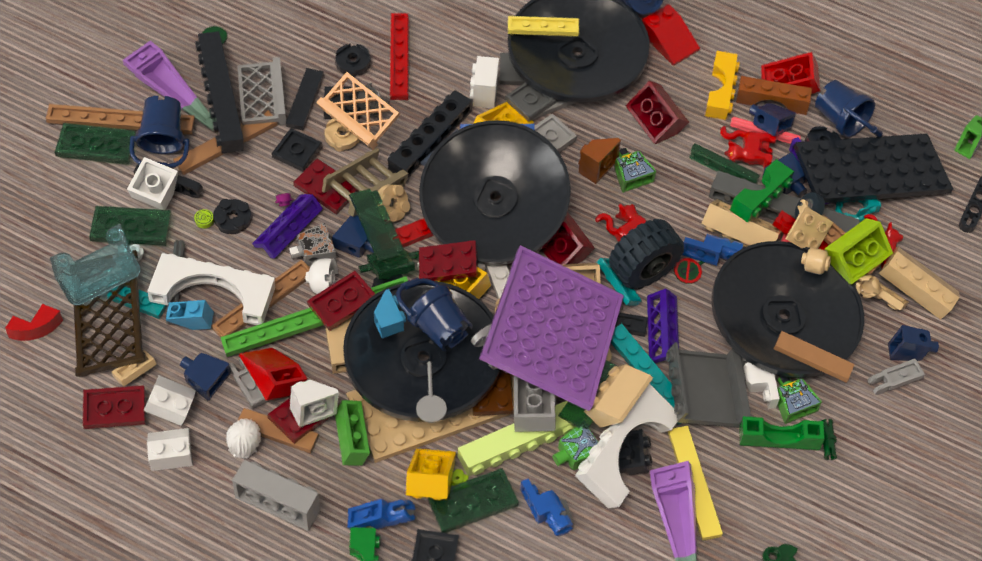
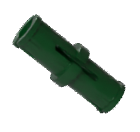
(829, 440)

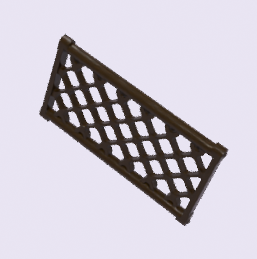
(82, 326)

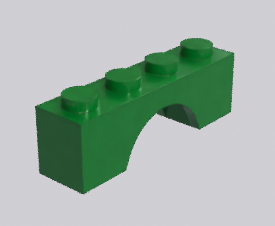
(750, 203)
(804, 435)
(363, 544)

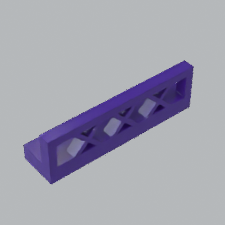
(288, 224)
(667, 323)

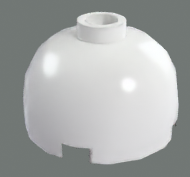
(322, 274)

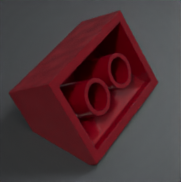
(656, 112)
(569, 244)

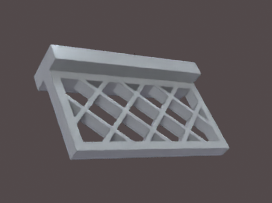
(276, 88)

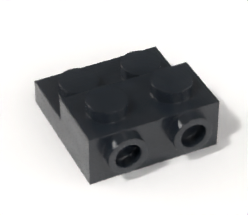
(634, 453)

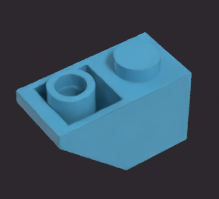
(190, 314)
(387, 315)

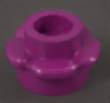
(283, 199)

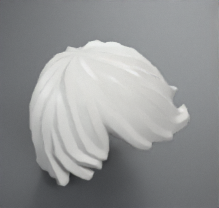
(243, 438)

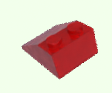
(670, 34)
(796, 70)

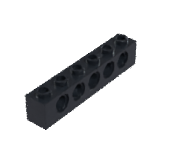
(430, 133)

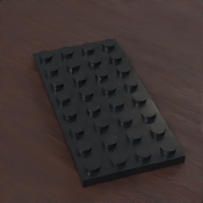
(873, 168)

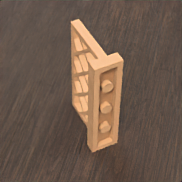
(352, 124)

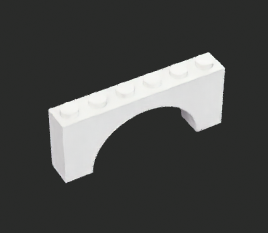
(178, 273)
(601, 468)

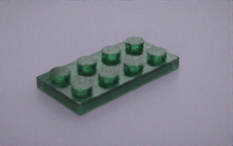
(94, 143)
(139, 224)
(474, 501)

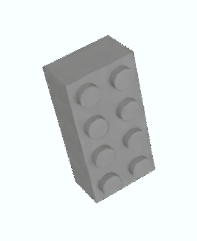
(533, 407)
(276, 495)

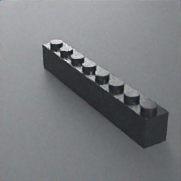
(220, 92)

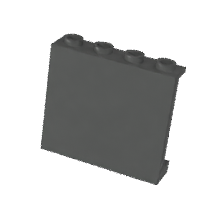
(708, 387)

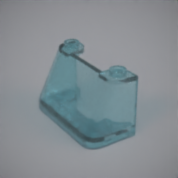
(98, 271)

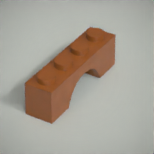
(792, 96)

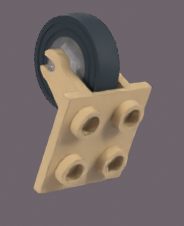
(810, 222)

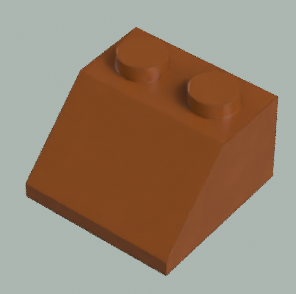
(598, 158)

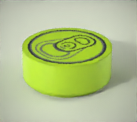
(204, 219)

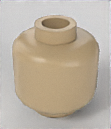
(816, 261)

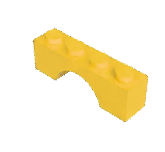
(719, 101)

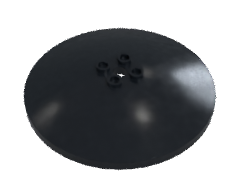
(611, 46)
(487, 161)
(771, 281)
(394, 377)

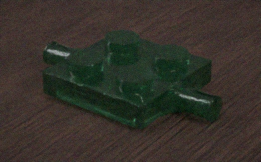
(390, 267)

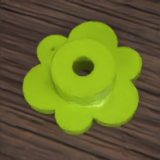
(458, 474)

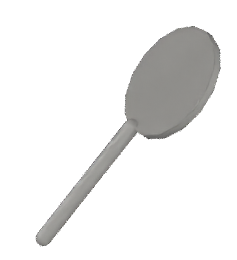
(431, 407)

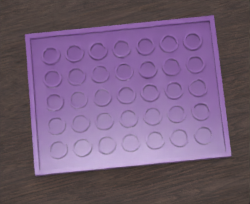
(552, 328)

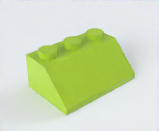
(859, 250)

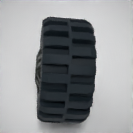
(646, 253)

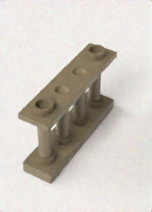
(360, 166)

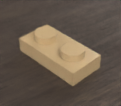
(130, 372)

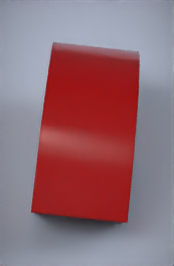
(42, 324)

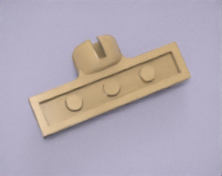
(871, 287)

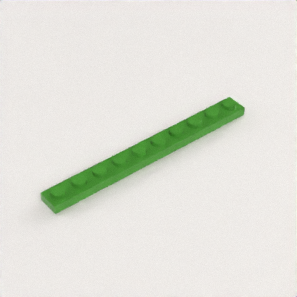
(281, 327)

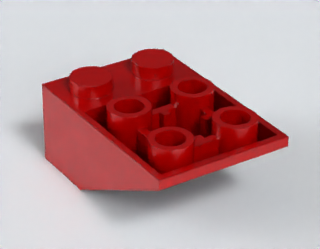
(272, 372)

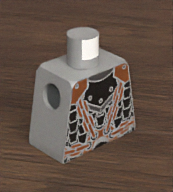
(313, 245)

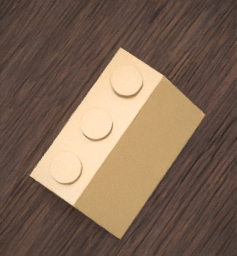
(618, 395)

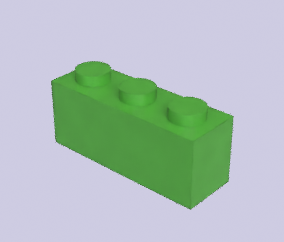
(352, 433)

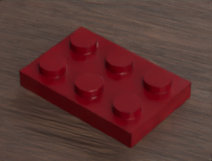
(312, 182)
(448, 261)
(340, 300)
(113, 407)
(286, 423)

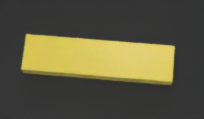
(543, 26)

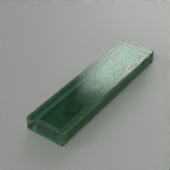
(721, 164)

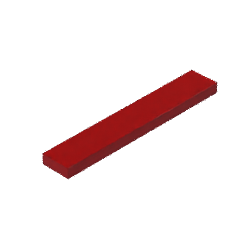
(399, 57)

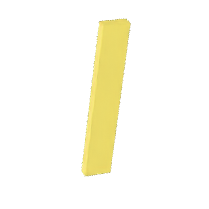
(705, 512)

